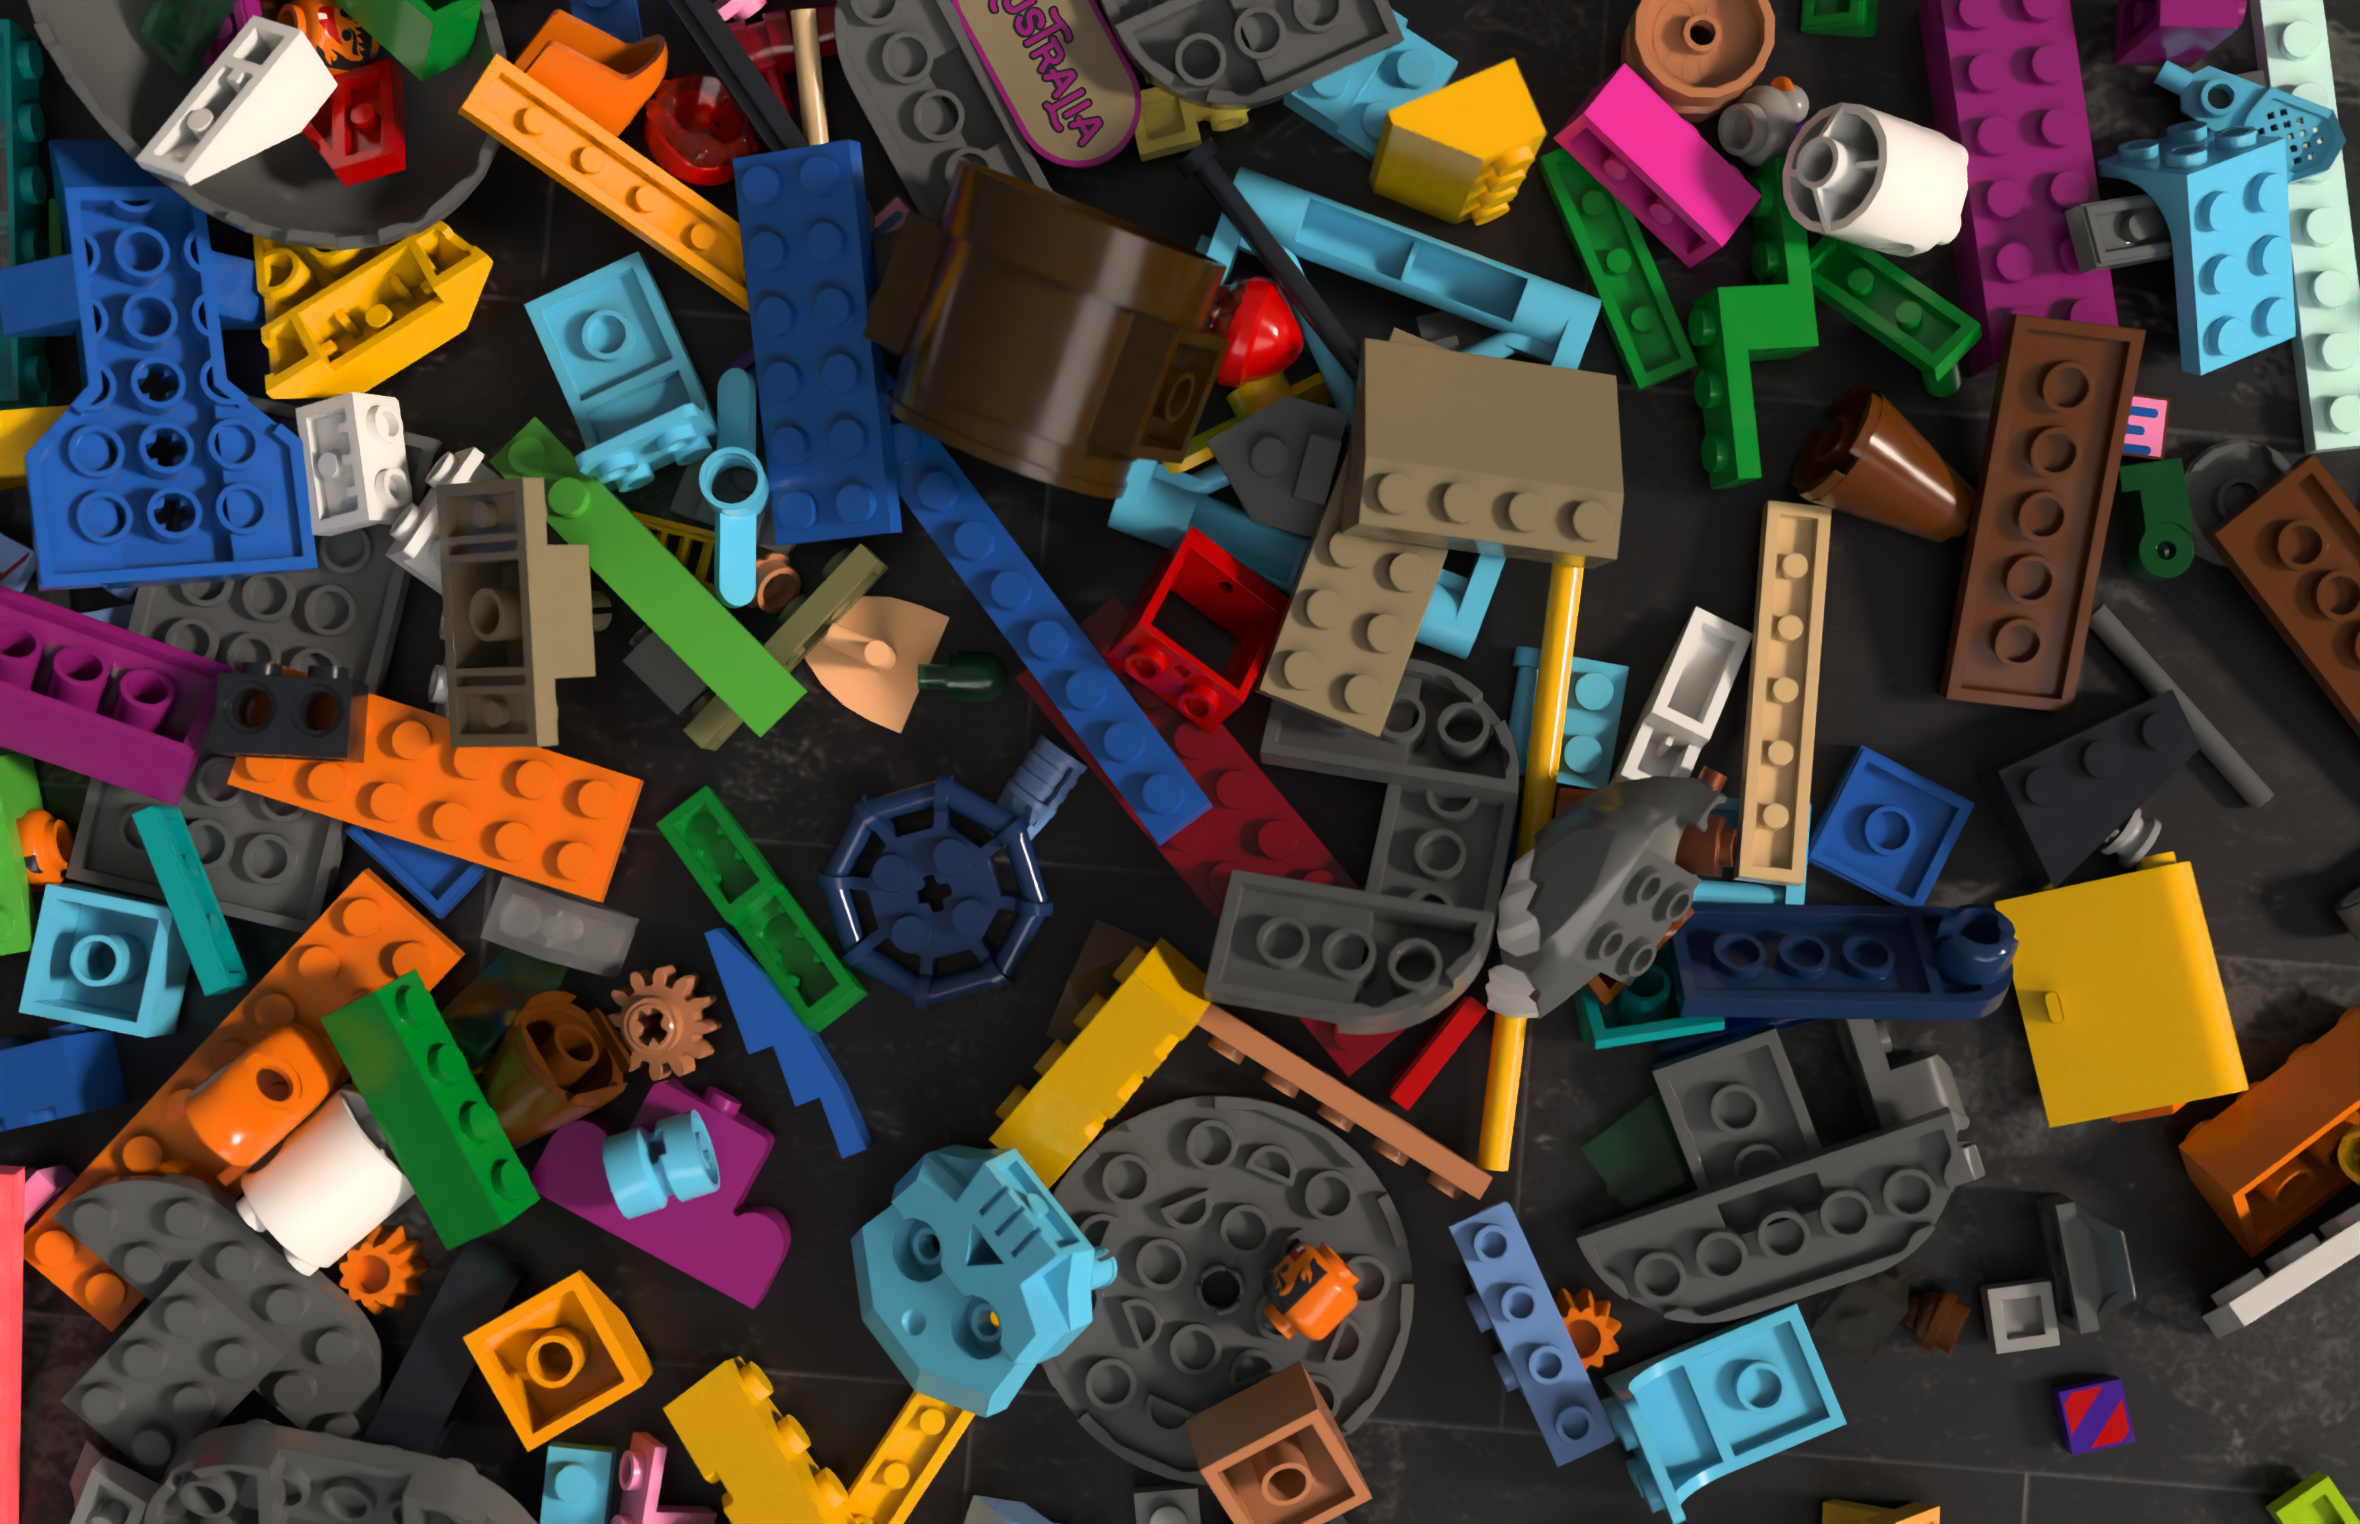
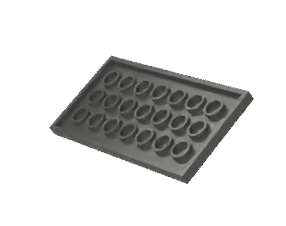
(259, 853)

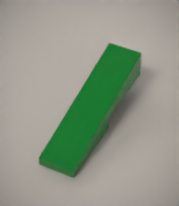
(761, 910)

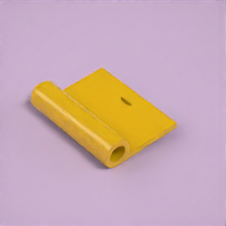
(2134, 990)

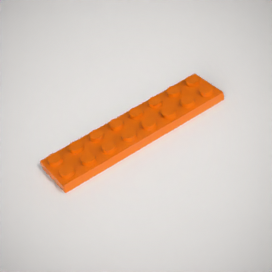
(347, 952)

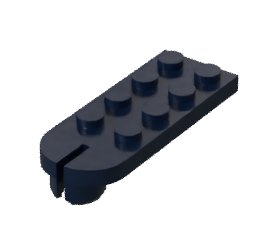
(1842, 961)

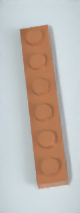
(1343, 1104)

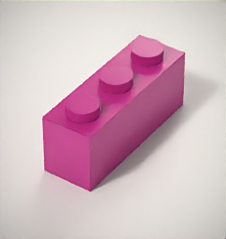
(1658, 166)

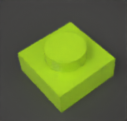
(2312, 1502)

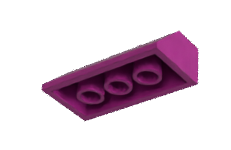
(102, 697)

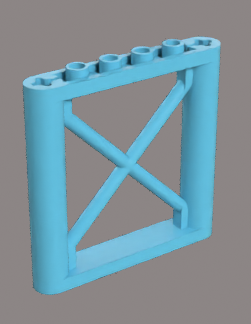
(1529, 311)

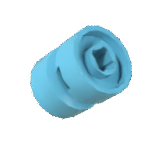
(655, 1165)

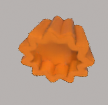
(382, 1270)
(1588, 1326)

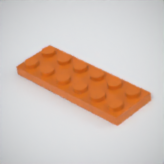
(487, 805)

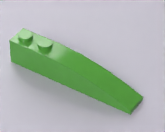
(653, 580)

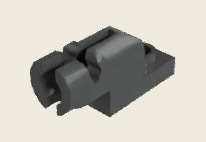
(1903, 1086)

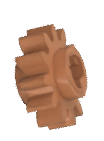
(682, 1019)

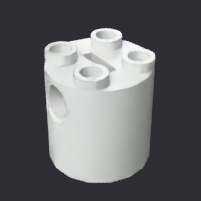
(1875, 180)
(325, 1183)

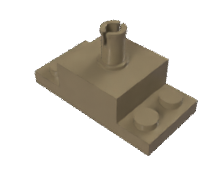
(510, 613)

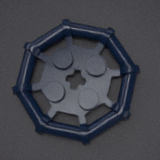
(953, 859)

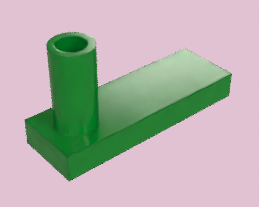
(1895, 310)

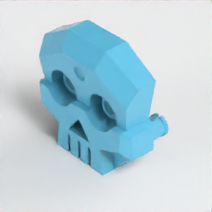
(1000, 1252)

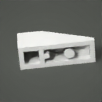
(246, 102)

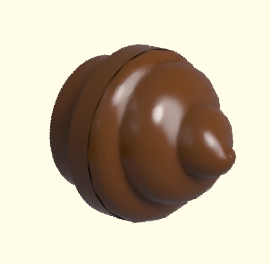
(1936, 1320)

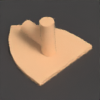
(875, 655)

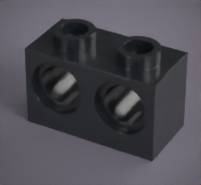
(290, 727)

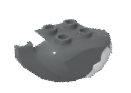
(1596, 892)

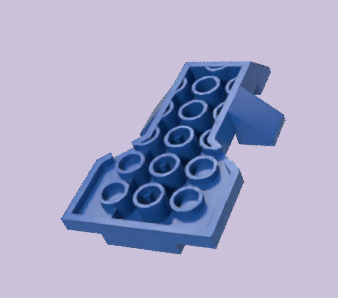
(142, 303)

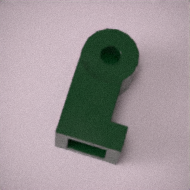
(2155, 520)

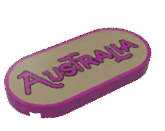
(1057, 76)

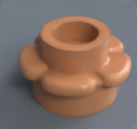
(775, 583)

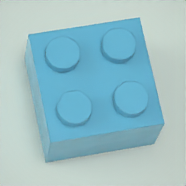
(106, 961)

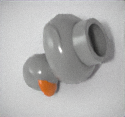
(1763, 121)

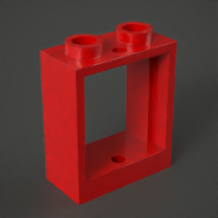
(1248, 611)

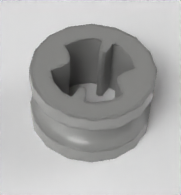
(2132, 839)

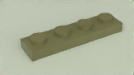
(802, 628)

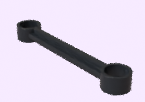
(741, 77)

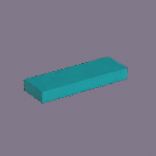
(191, 899)

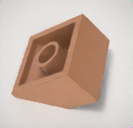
(1277, 1454)

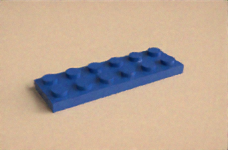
(814, 369)

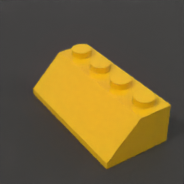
(1460, 147)

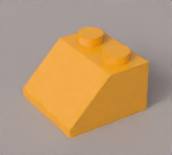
(559, 1358)

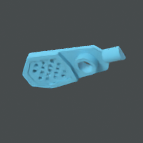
(2250, 106)

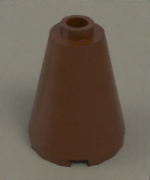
(1882, 470)
(553, 1067)

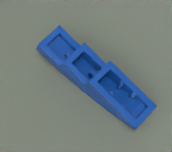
(769, 1021)

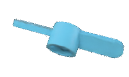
(736, 521)

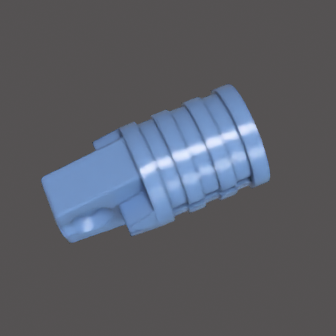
(1041, 783)

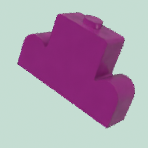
(705, 1236)

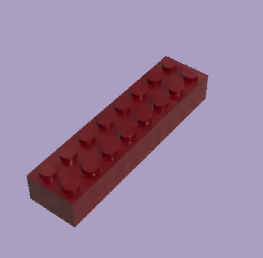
(1243, 831)

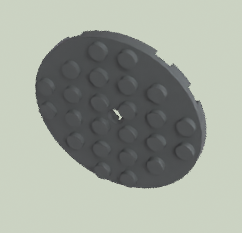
(1207, 1192)

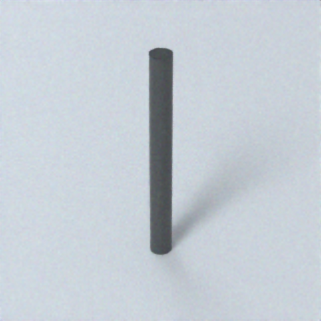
(2155, 679)

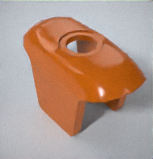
(594, 69)
(234, 1113)

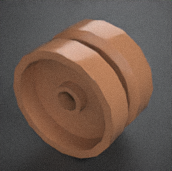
(1699, 51)

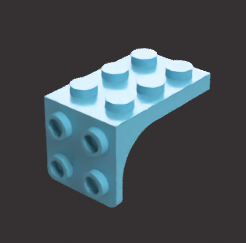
(2228, 235)
(624, 374)
(1719, 1405)

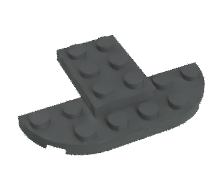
(927, 95)
(1770, 1202)
(219, 1323)

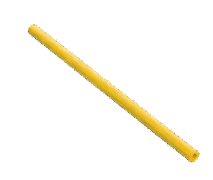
(1535, 814)

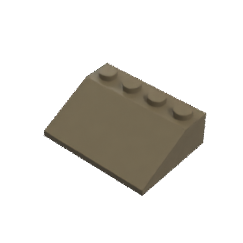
(1484, 456)

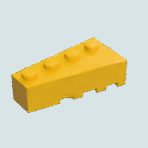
(1105, 1062)
(755, 1451)

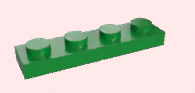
(1619, 273)

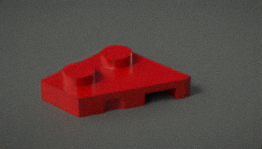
(362, 124)

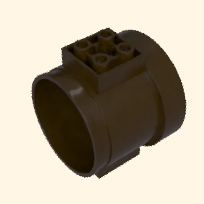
(1047, 333)

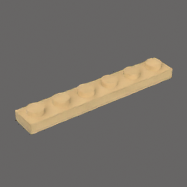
(1782, 694)

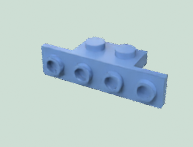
(1530, 1332)

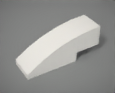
(1685, 700)

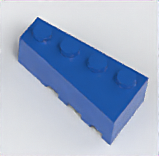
(58, 1076)

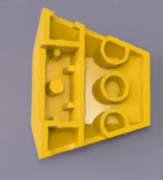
(364, 312)

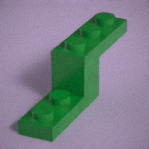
(1751, 325)

